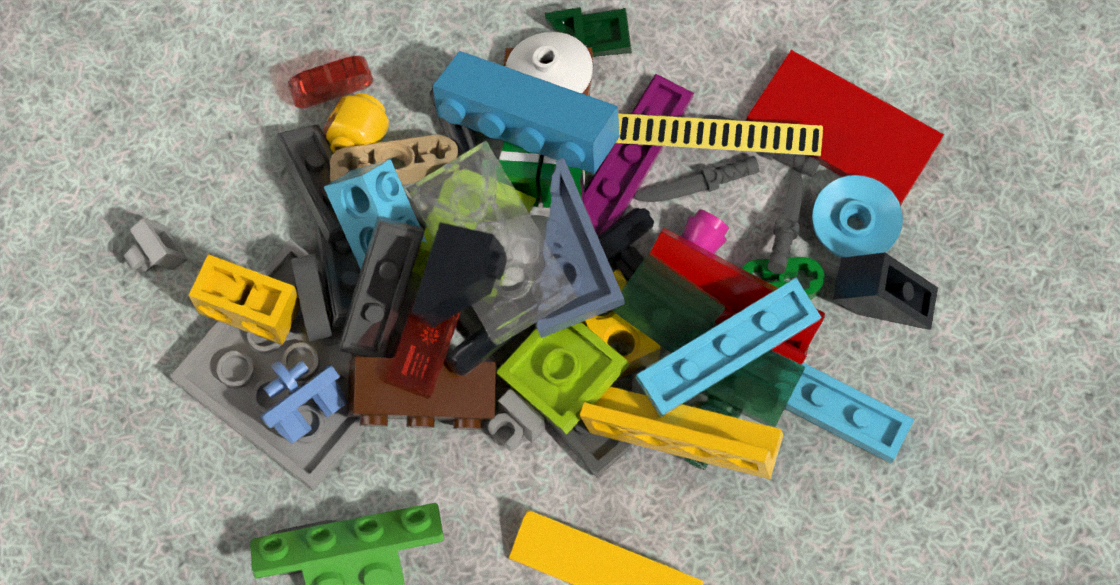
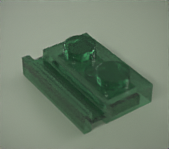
(667, 305)
(760, 387)

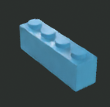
(526, 111)

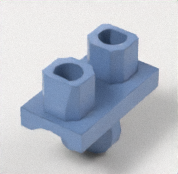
(284, 414)

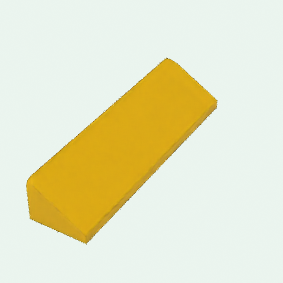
(585, 558)

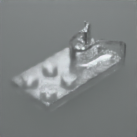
(480, 197)

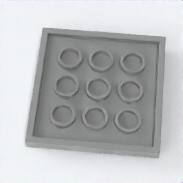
(234, 366)

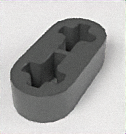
(311, 297)

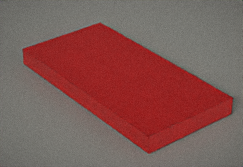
(859, 129)

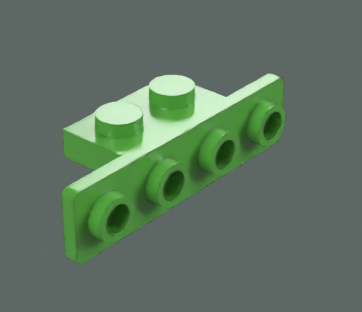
(349, 550)

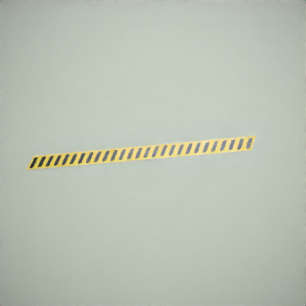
(720, 134)

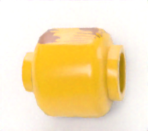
(356, 122)

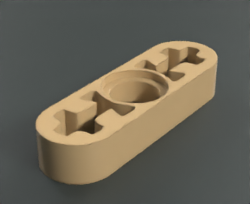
(422, 148)

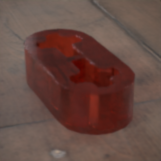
(330, 81)

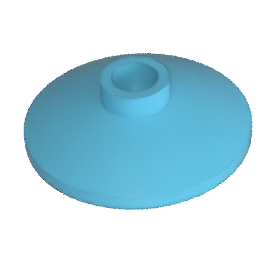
(862, 199)

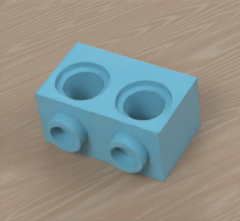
(364, 196)

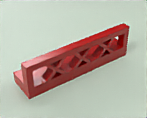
(727, 284)

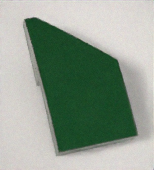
(603, 31)

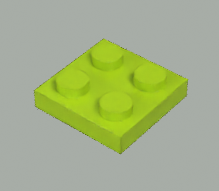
(563, 372)

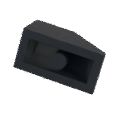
(458, 273)
(885, 290)

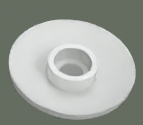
(570, 57)

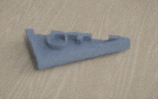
(579, 255)

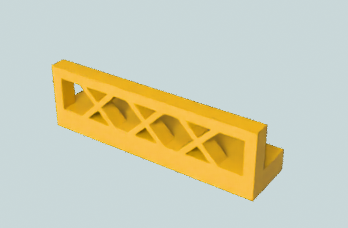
(685, 432)

